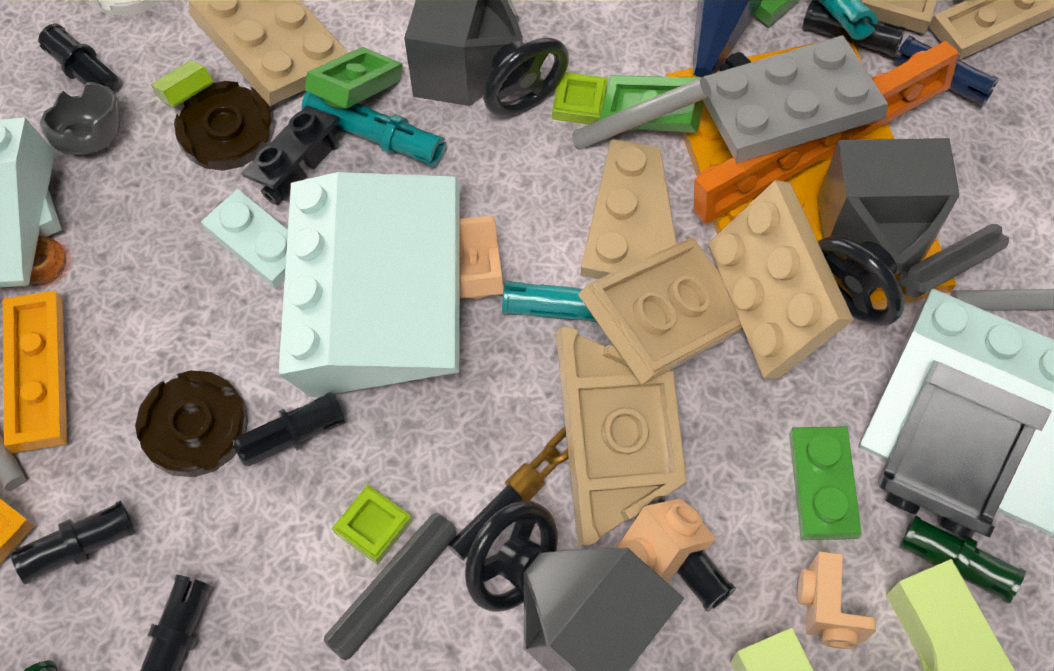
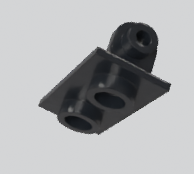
(308, 138)

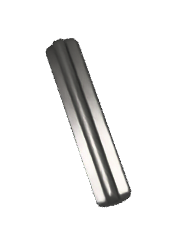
(953, 260)
(390, 586)

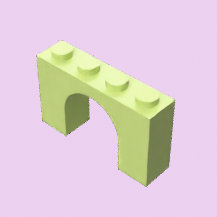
(936, 616)

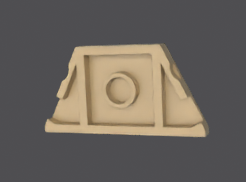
(618, 435)

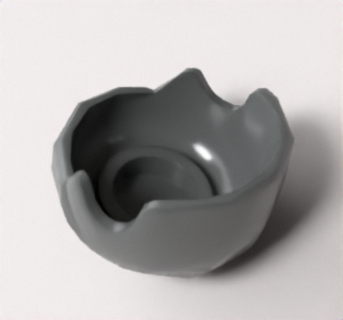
(82, 122)

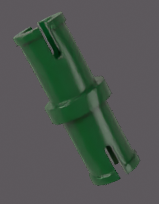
(972, 563)

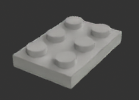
(792, 99)

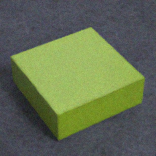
(182, 83)
(579, 98)
(372, 524)

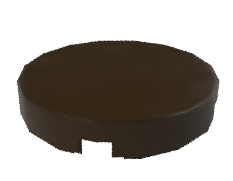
(229, 139)
(201, 439)

